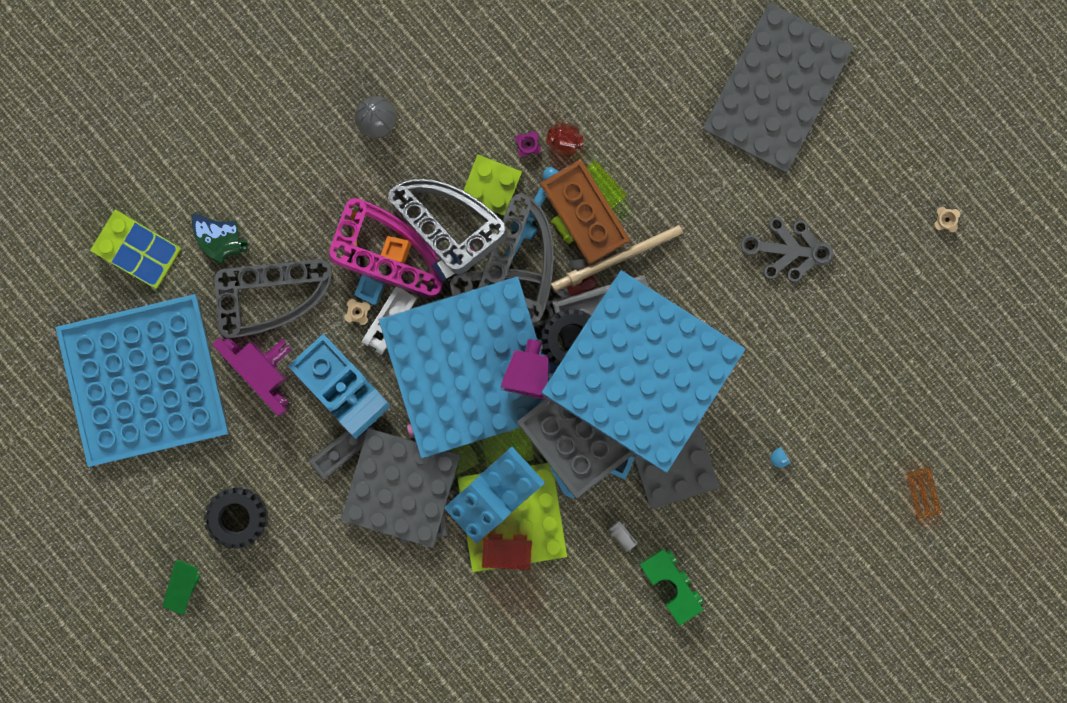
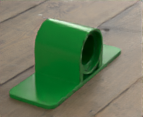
(180, 587)

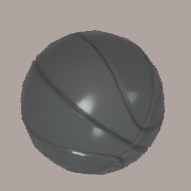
(375, 117)

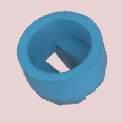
(779, 458)

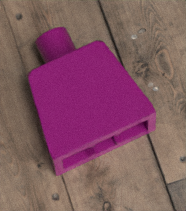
(527, 372)

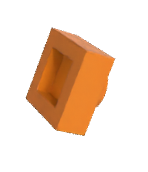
(396, 249)

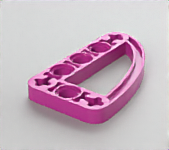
(376, 260)

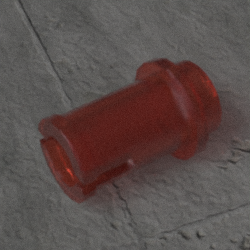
(587, 284)

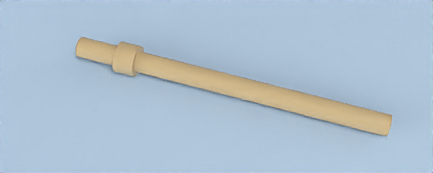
(575, 277)

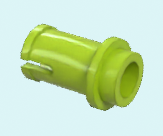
(562, 229)

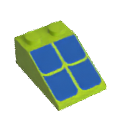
(135, 249)

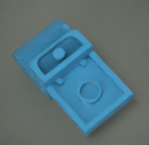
(339, 386)
(494, 495)

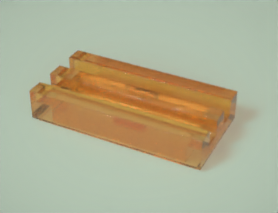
(918, 512)

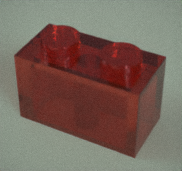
(507, 552)

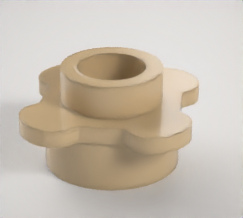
(953, 216)
(362, 316)

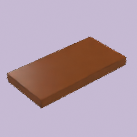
(585, 212)

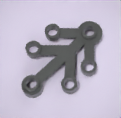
(791, 250)

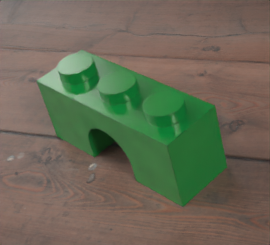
(684, 603)

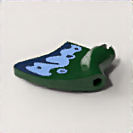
(218, 238)

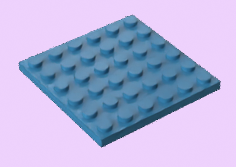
(454, 361)
(643, 371)
(142, 380)

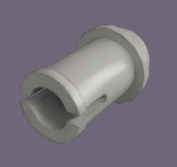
(622, 535)

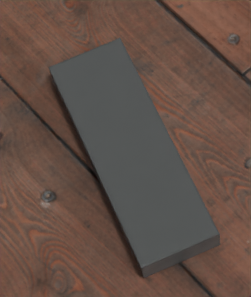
(337, 453)

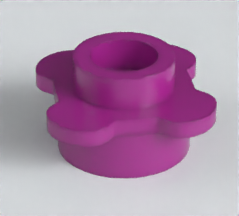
(532, 139)

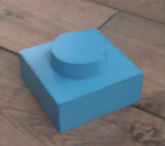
(370, 289)

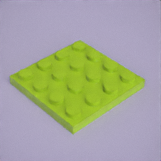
(535, 517)

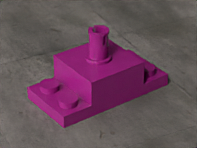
(259, 369)

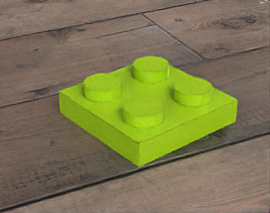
(492, 184)

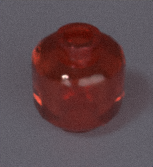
(564, 138)

